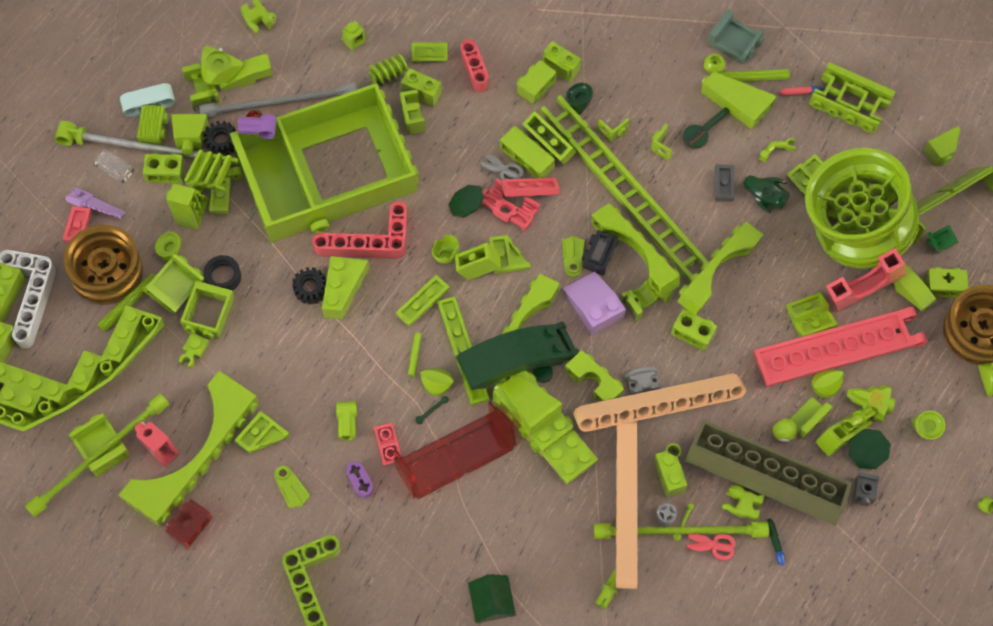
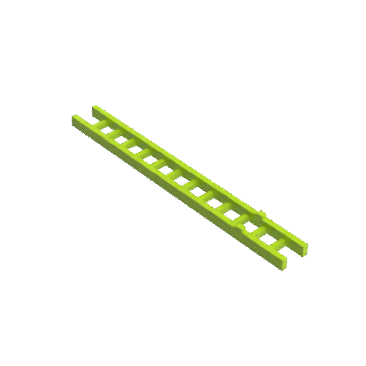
(623, 199)

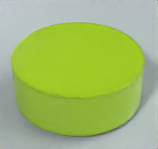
(320, 226)

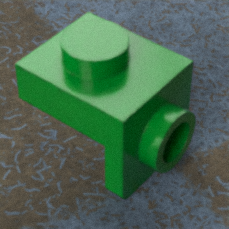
(942, 239)

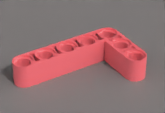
(368, 240)

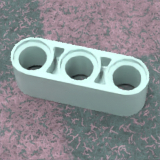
(154, 95)

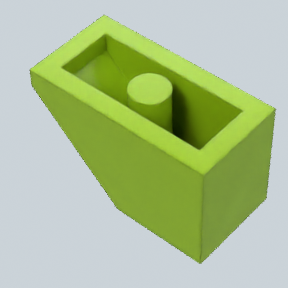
(943, 147)

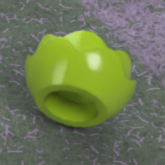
(713, 58)

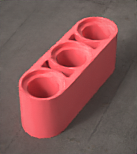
(474, 58)

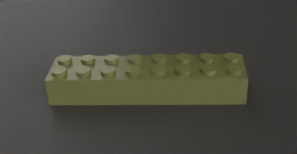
(769, 472)

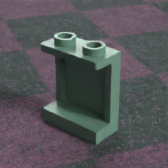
(735, 38)

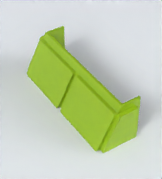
(954, 187)

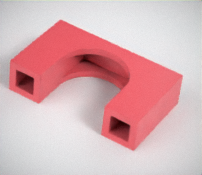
(889, 269)

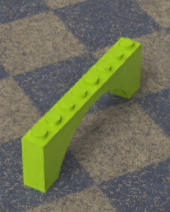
(162, 495)

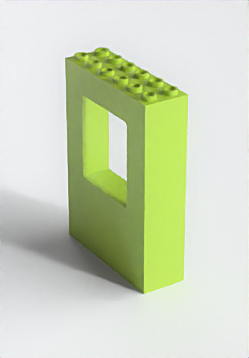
(281, 176)

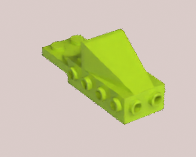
(543, 425)

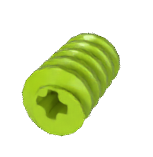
(387, 69)

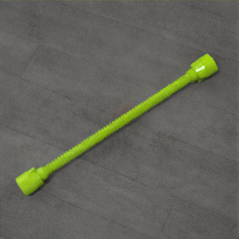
(38, 504)
(756, 530)

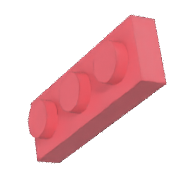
(530, 187)

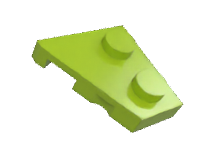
(260, 434)

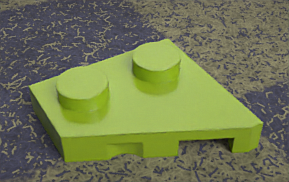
(510, 256)

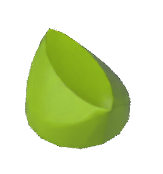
(168, 245)
(986, 372)
(436, 381)
(827, 383)
(929, 424)

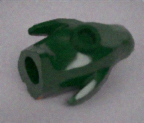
(767, 191)

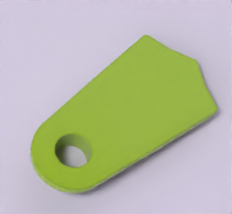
(572, 254)
(291, 488)

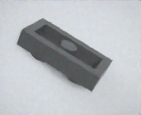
(724, 182)

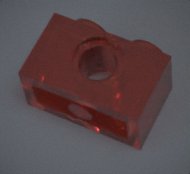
(187, 535)

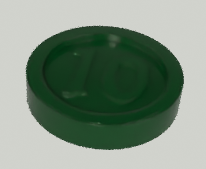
(543, 374)

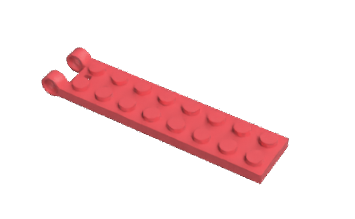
(837, 347)

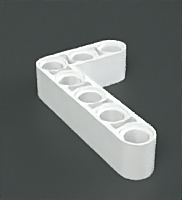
(32, 293)

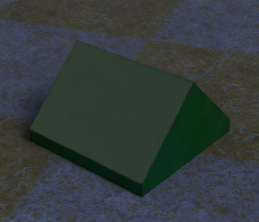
(491, 598)

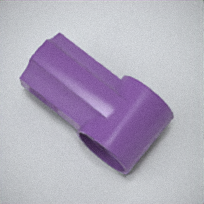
(262, 126)

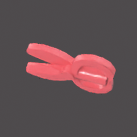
(706, 544)

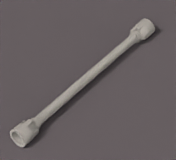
(212, 109)

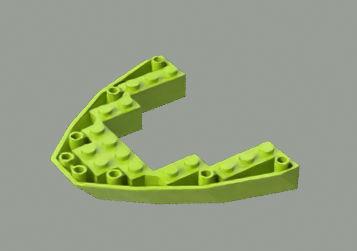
(31, 398)

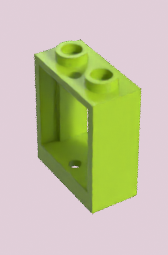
(211, 292)

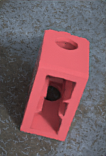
(156, 442)

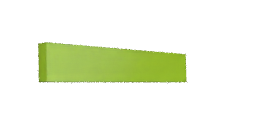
(459, 342)

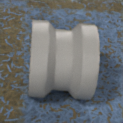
(667, 510)

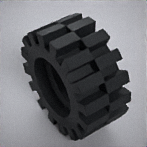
(216, 130)
(305, 276)

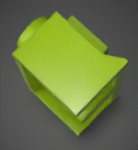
(562, 61)
(412, 112)

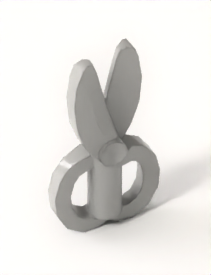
(498, 167)

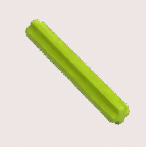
(758, 75)
(115, 314)

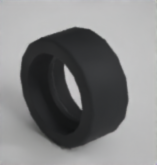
(223, 260)

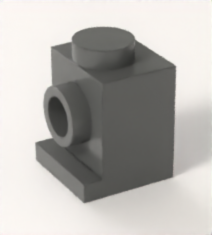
(868, 481)

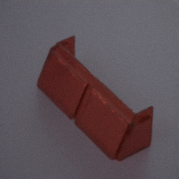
(456, 453)

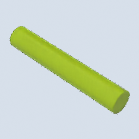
(414, 354)

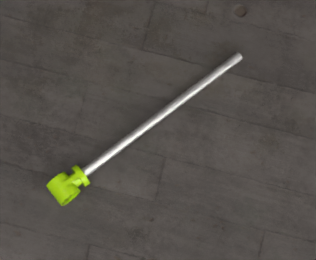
(68, 132)

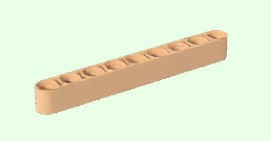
(659, 402)
(626, 505)

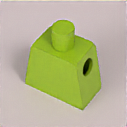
(189, 131)

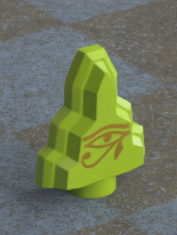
(877, 397)

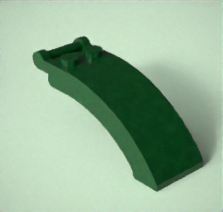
(515, 353)

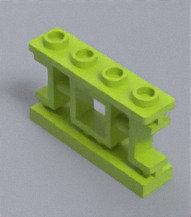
(854, 85)

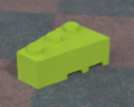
(187, 205)
(342, 283)

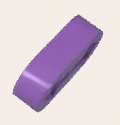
(356, 481)

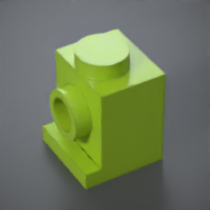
(351, 32)

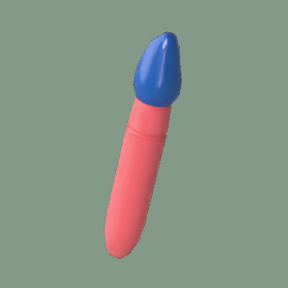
(799, 90)

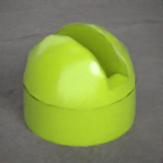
(986, 505)

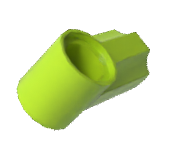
(346, 417)

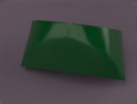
(579, 96)

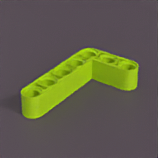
(299, 571)

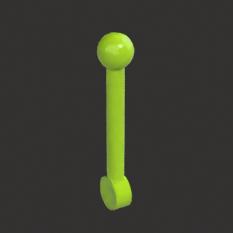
(690, 506)

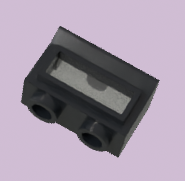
(600, 252)

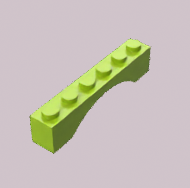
(662, 276)
(699, 291)
(541, 295)

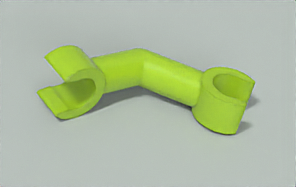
(777, 144)

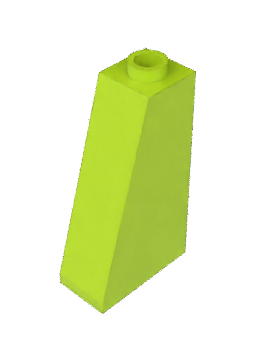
(742, 100)

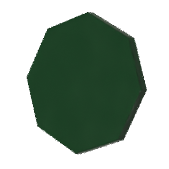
(466, 201)
(869, 449)

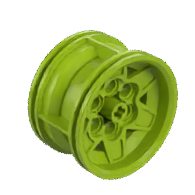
(851, 241)

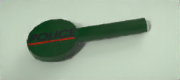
(697, 136)

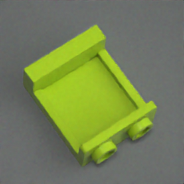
(173, 283)
(93, 436)

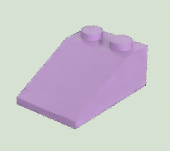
(595, 303)

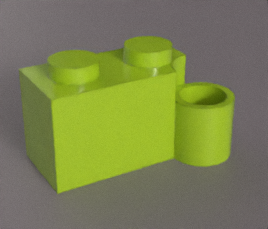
(670, 471)

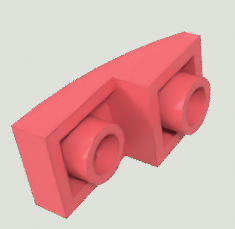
(387, 442)

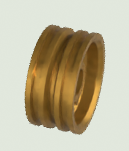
(103, 264)
(959, 338)

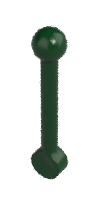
(419, 419)

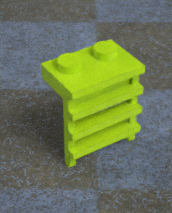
(201, 177)

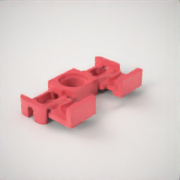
(495, 201)

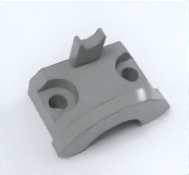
(642, 380)

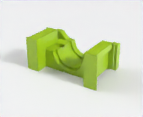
(204, 91)
(642, 298)

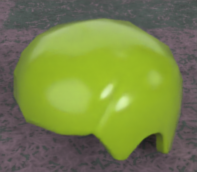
(446, 249)

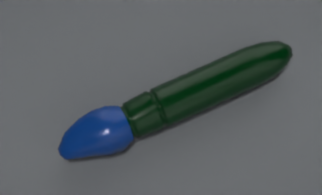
(780, 557)

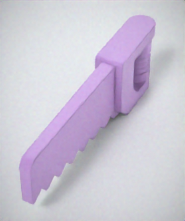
(82, 199)

